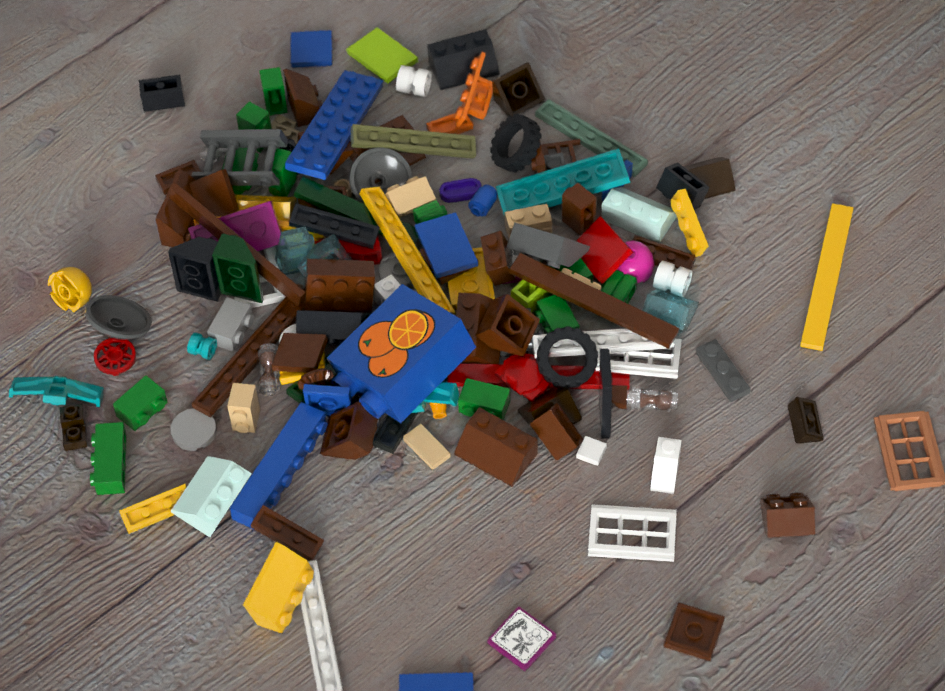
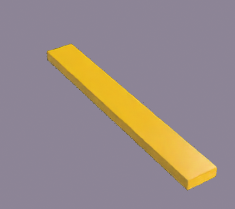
(404, 247)
(826, 277)

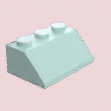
(637, 214)
(210, 494)

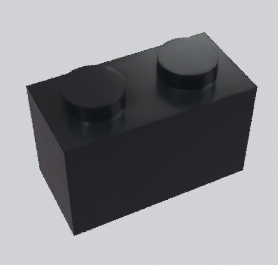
(161, 93)
(676, 178)

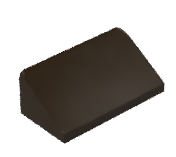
(805, 420)

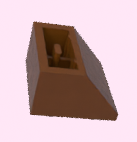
(788, 515)

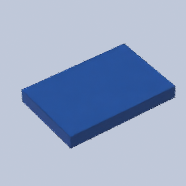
(446, 245)
(436, 682)

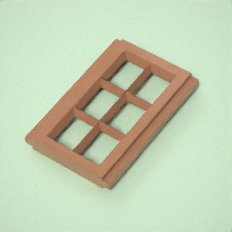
(889, 457)

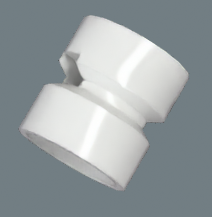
(412, 80)
(671, 278)

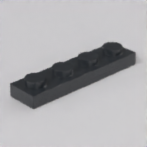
(329, 224)

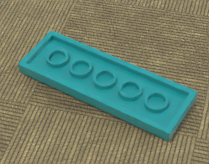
(547, 187)

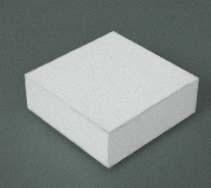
(591, 450)

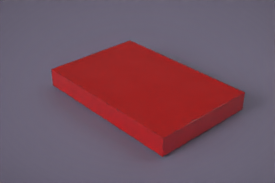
(606, 249)

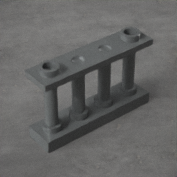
(247, 139)

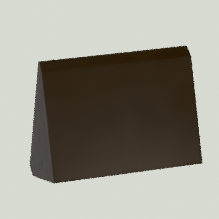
(517, 90)
(715, 174)
(543, 402)

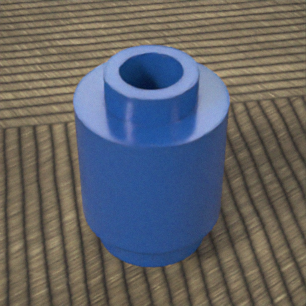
(483, 200)

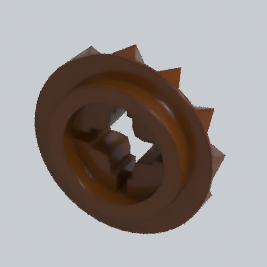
(316, 377)

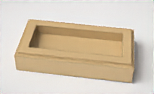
(426, 446)

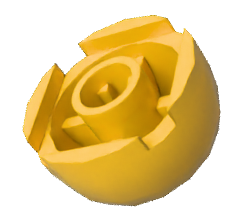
(70, 288)

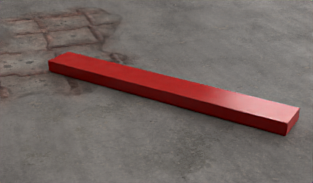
(486, 374)

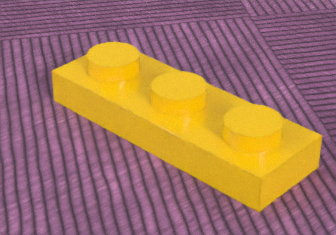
(689, 223)
(151, 510)

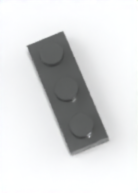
(723, 370)

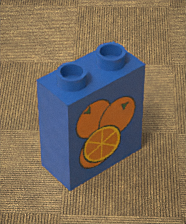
(400, 354)

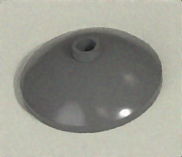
(381, 165)
(118, 317)

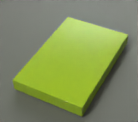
(381, 55)

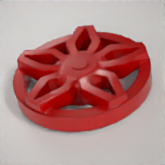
(114, 356)

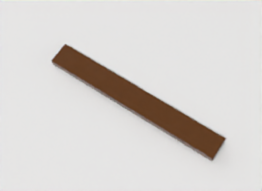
(217, 227)
(594, 300)
(246, 357)

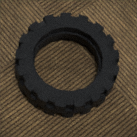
(528, 146)
(572, 334)

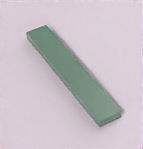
(589, 136)

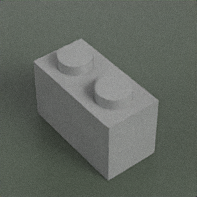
(231, 324)

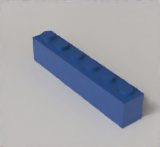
(279, 463)

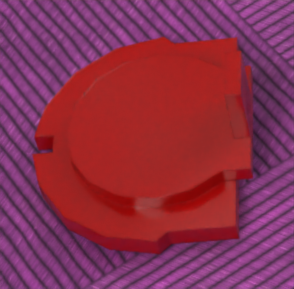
(523, 376)

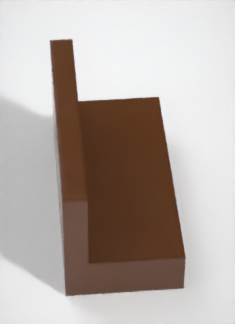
(557, 432)

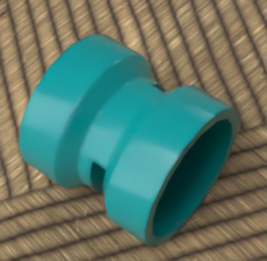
(203, 346)

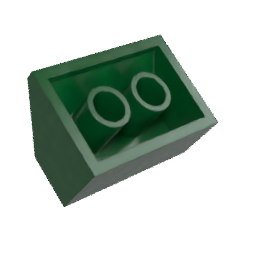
(237, 269)

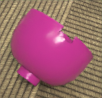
(639, 263)

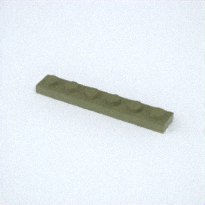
(413, 141)

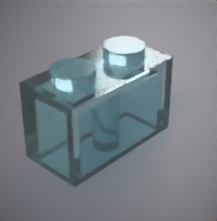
(292, 249)

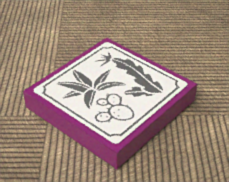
(521, 638)

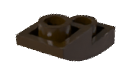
(73, 427)

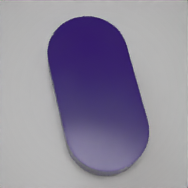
(459, 190)

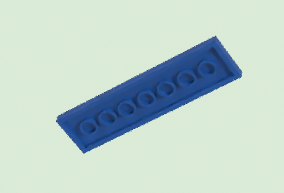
(331, 127)

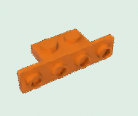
(477, 95)

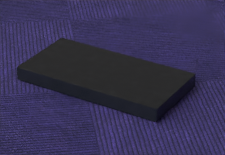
(605, 393)

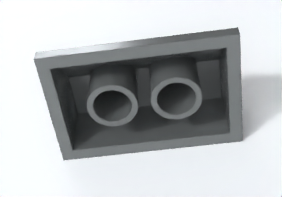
(545, 246)

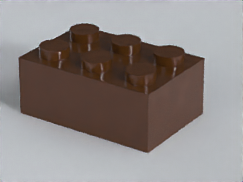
(339, 285)

